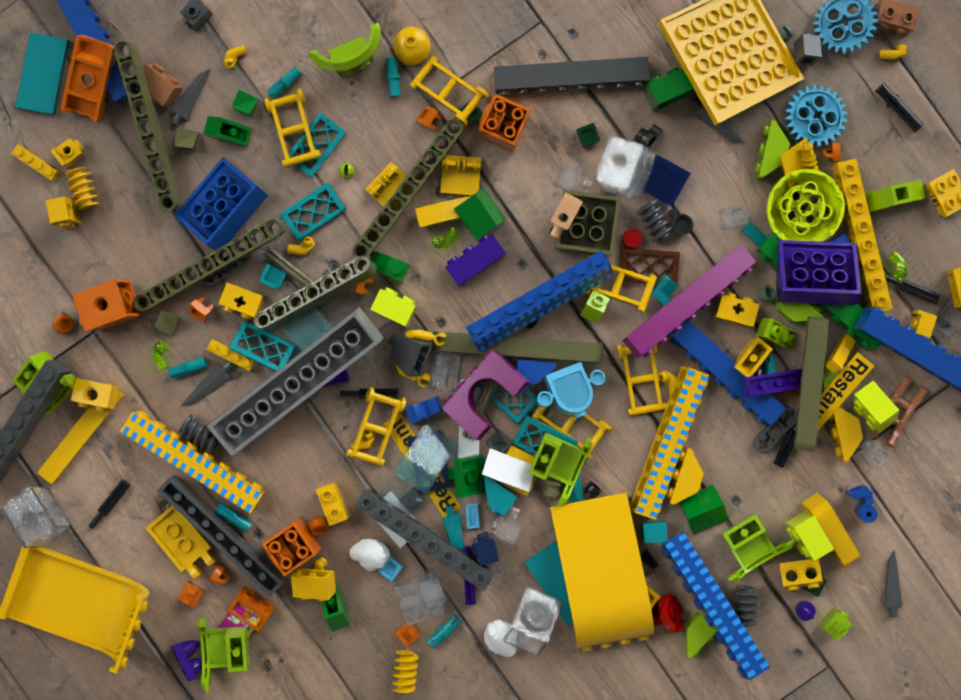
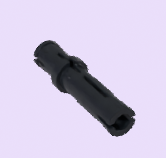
(899, 107)

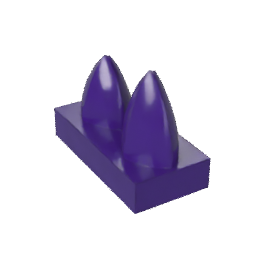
(182, 652)

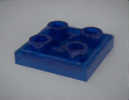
(666, 181)

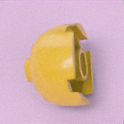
(411, 46)

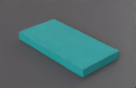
(42, 73)
(548, 572)

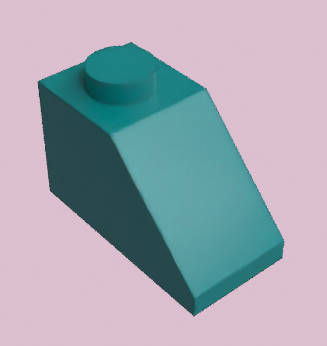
(498, 496)

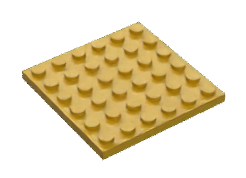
(730, 54)

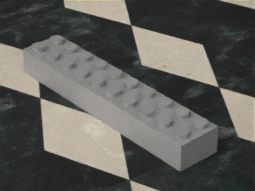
(295, 381)

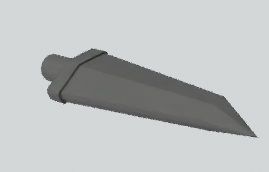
(187, 101)
(723, 128)
(212, 380)
(892, 591)

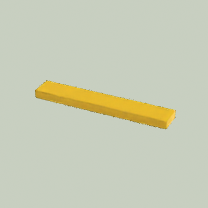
(74, 442)

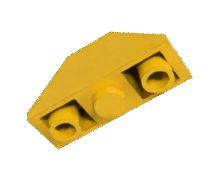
(846, 432)
(686, 478)

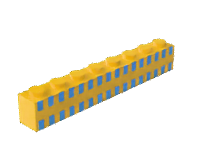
(668, 442)
(193, 461)

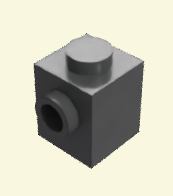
(195, 14)
(807, 49)

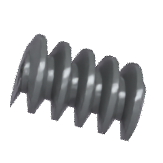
(655, 221)
(199, 434)
(747, 605)

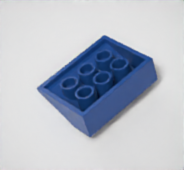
(220, 205)

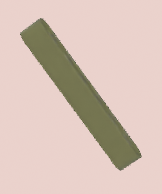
(323, 295)
(811, 383)

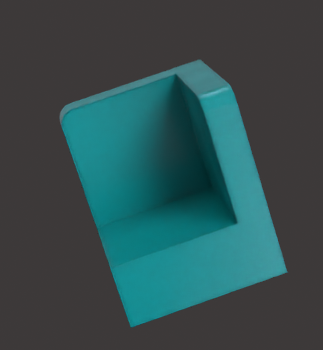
(273, 277)
(663, 289)
(654, 531)

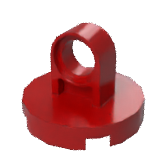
(669, 614)

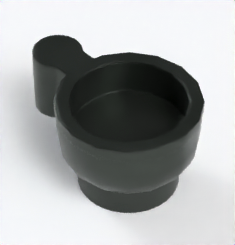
(647, 137)
(682, 223)

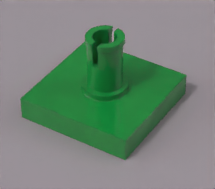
(467, 475)

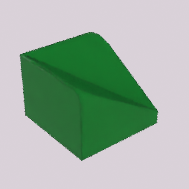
(245, 103)

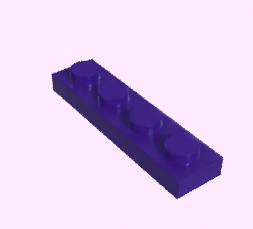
(772, 383)

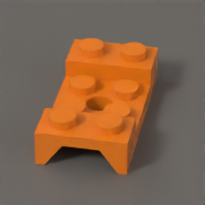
(90, 58)

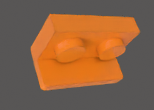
(255, 604)

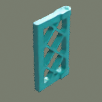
(331, 145)
(298, 206)
(262, 361)
(505, 408)
(542, 427)

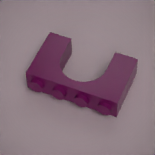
(461, 404)

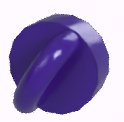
(805, 610)

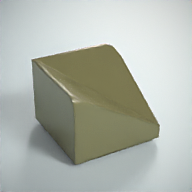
(186, 139)
(167, 322)

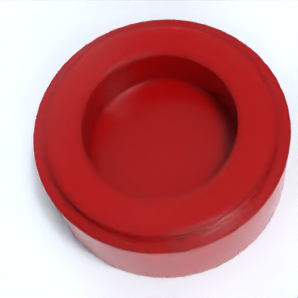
(632, 238)

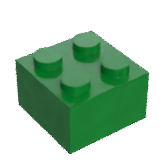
(668, 89)

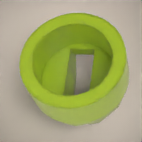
(351, 171)

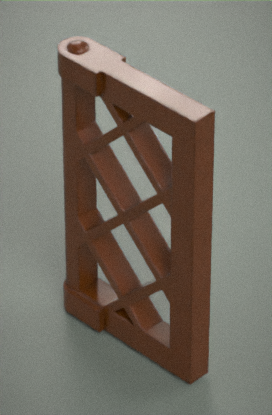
(675, 265)

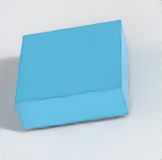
(391, 569)

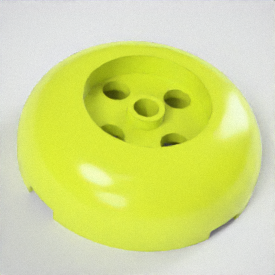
(827, 211)

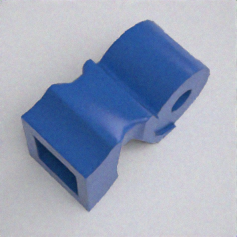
(423, 409)
(863, 509)

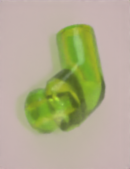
(445, 241)
(901, 264)
(157, 354)

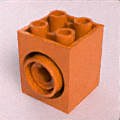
(503, 122)
(106, 305)
(292, 546)

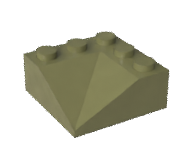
(593, 225)

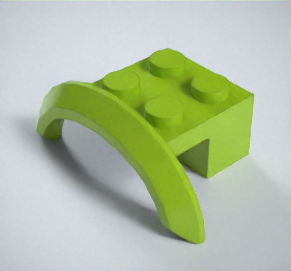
(350, 55)
(29, 371)
(560, 461)
(751, 545)
(221, 649)

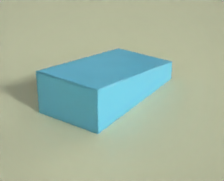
(472, 516)

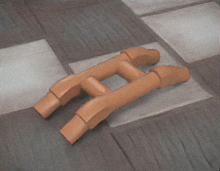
(909, 409)

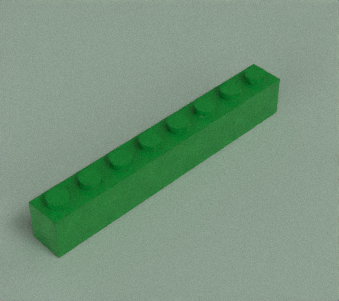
(840, 314)

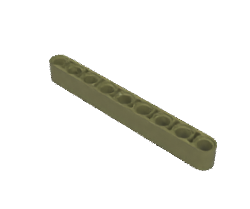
(140, 119)
(398, 195)
(201, 269)
(525, 347)

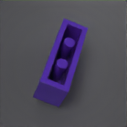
(475, 259)

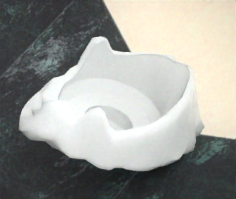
(370, 554)
(493, 638)

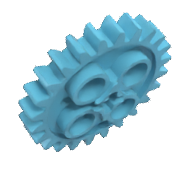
(849, 39)
(830, 106)

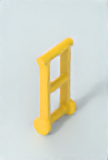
(271, 107)
(461, 116)
(621, 273)
(622, 354)
(370, 397)
(568, 424)

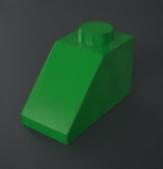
(227, 131)
(390, 266)
(335, 611)

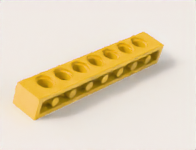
(862, 233)

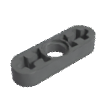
(241, 264)
(766, 429)

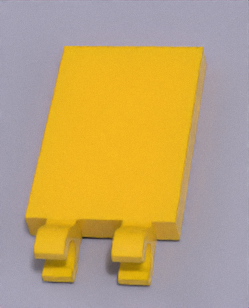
(181, 541)

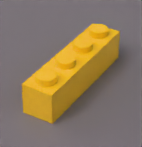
(36, 163)
(223, 351)
(840, 354)

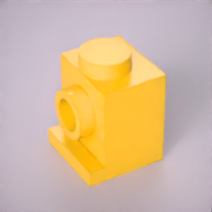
(74, 156)
(923, 323)

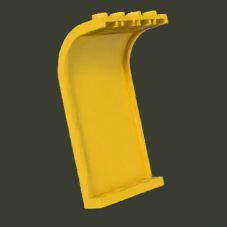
(603, 571)
(76, 602)

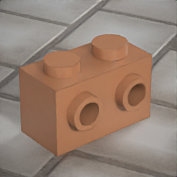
(896, 16)
(162, 87)

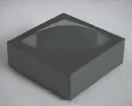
(499, 441)
(412, 500)

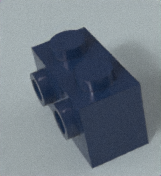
(485, 548)

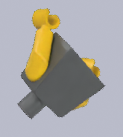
(411, 353)

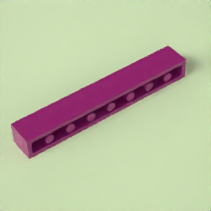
(689, 301)

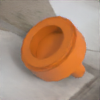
(836, 153)
(62, 323)
(318, 526)
(219, 570)

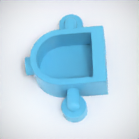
(570, 390)

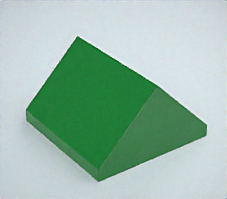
(479, 213)
(703, 509)

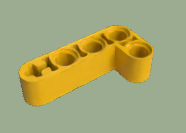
(843, 546)

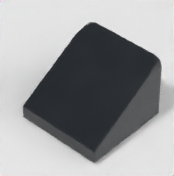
(648, 561)

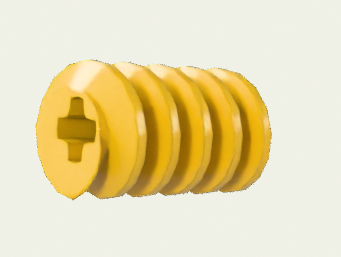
(81, 188)
(406, 672)

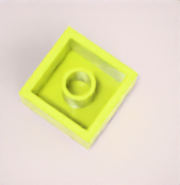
(393, 307)
(875, 407)
(809, 536)

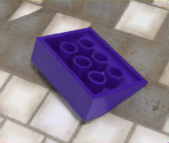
(817, 272)

